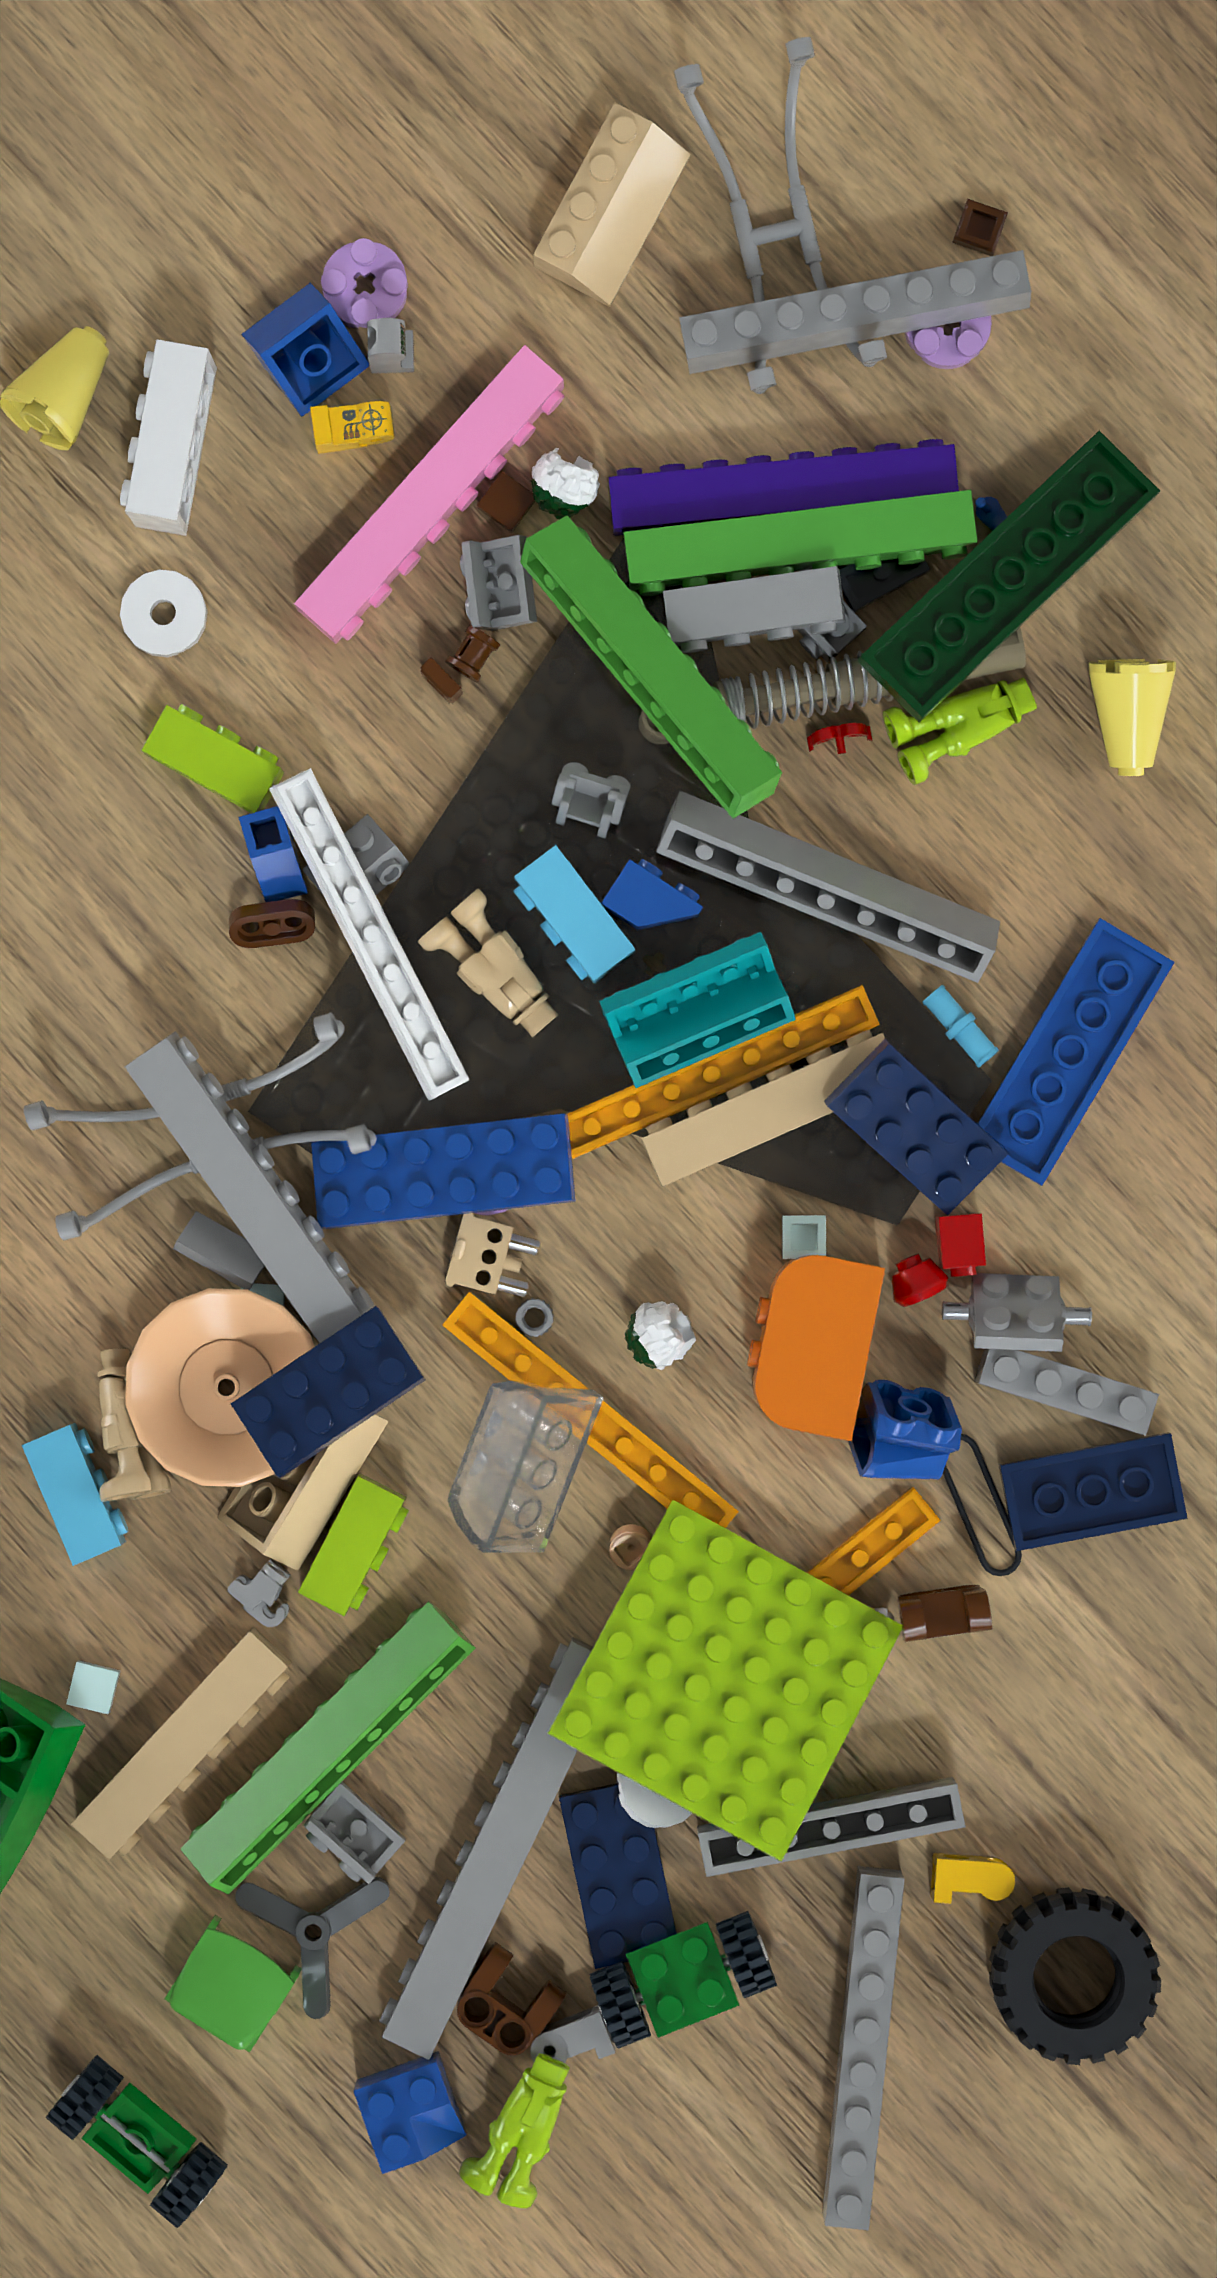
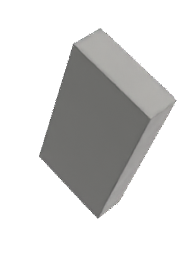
(220, 1251)

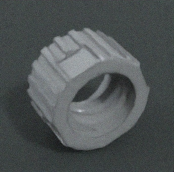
(520, 1317)

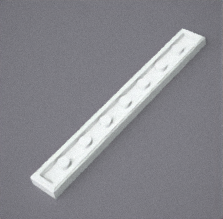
(369, 934)

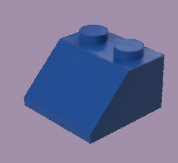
(306, 349)

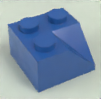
(409, 2112)

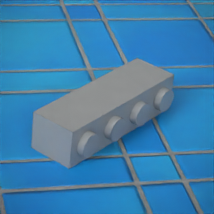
(755, 607)
(1067, 1388)

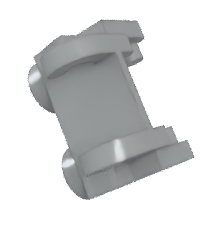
(590, 797)
(262, 1591)

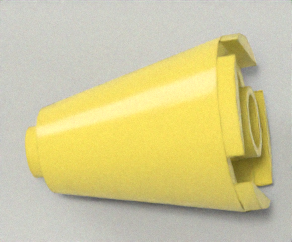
(58, 388)
(1131, 709)

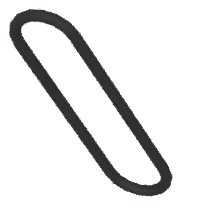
(1018, 1554)

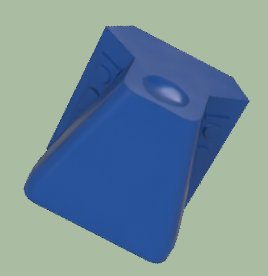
(904, 1432)

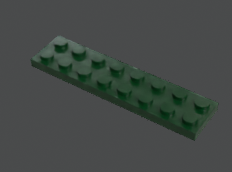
(1008, 576)

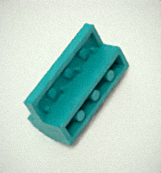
(697, 1010)

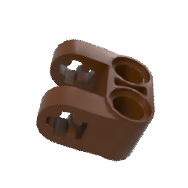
(944, 1612)
(501, 2009)

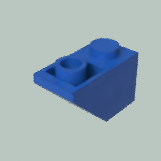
(273, 855)
(646, 900)

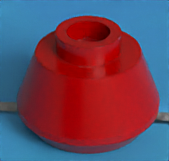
(917, 1280)

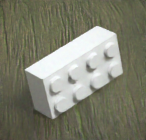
(169, 437)

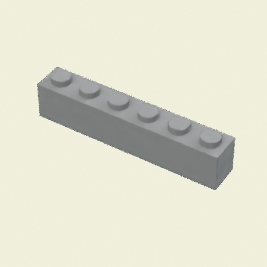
(845, 1825)

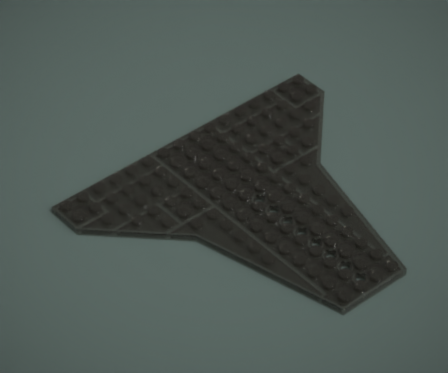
(495, 831)

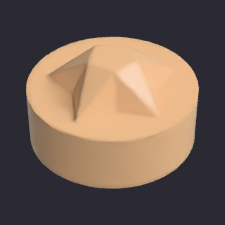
(628, 1545)

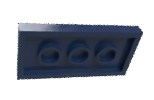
(916, 1127)
(328, 1391)
(1093, 1491)
(616, 1875)

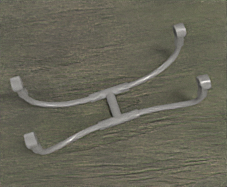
(687, 80)
(358, 1137)

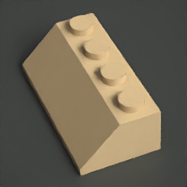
(611, 205)
(290, 1512)

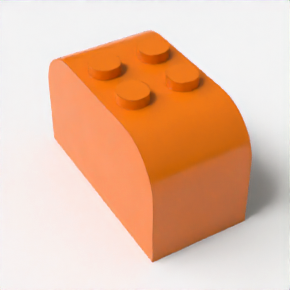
(815, 1344)

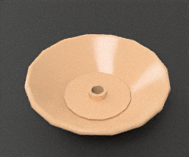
(178, 1375)

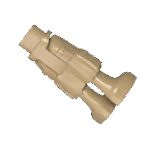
(496, 969)
(138, 1471)

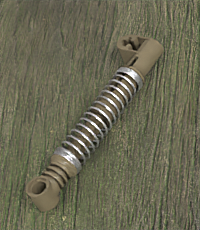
(842, 683)

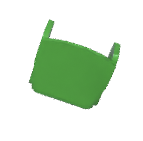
(230, 1988)

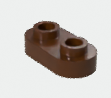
(272, 923)

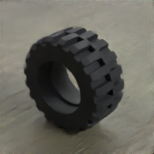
(1111, 2021)

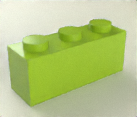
(213, 758)
(354, 1546)

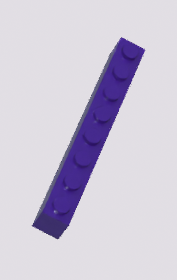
(773, 487)

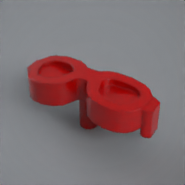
(838, 733)

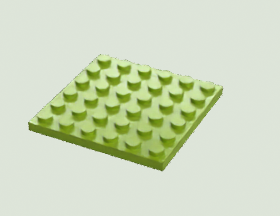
(726, 1680)

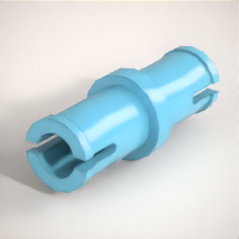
(960, 1026)

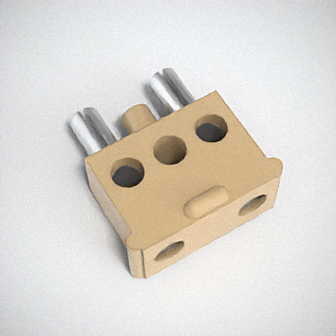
(467, 1256)

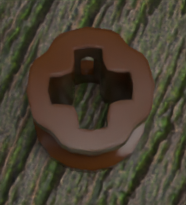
(473, 653)

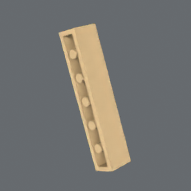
(753, 1114)
(181, 1743)

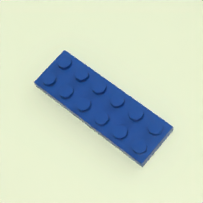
(1073, 1049)
(445, 1172)

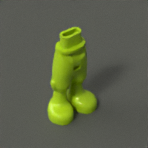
(967, 722)
(524, 2124)

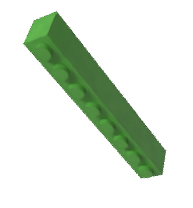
(801, 541)
(651, 666)
(327, 1748)

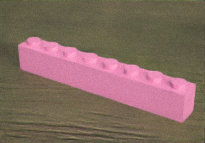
(430, 495)

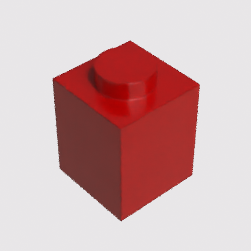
(960, 1243)

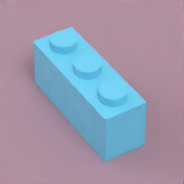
(572, 915)
(72, 1493)

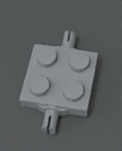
(1016, 1312)

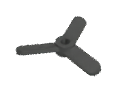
(313, 1950)

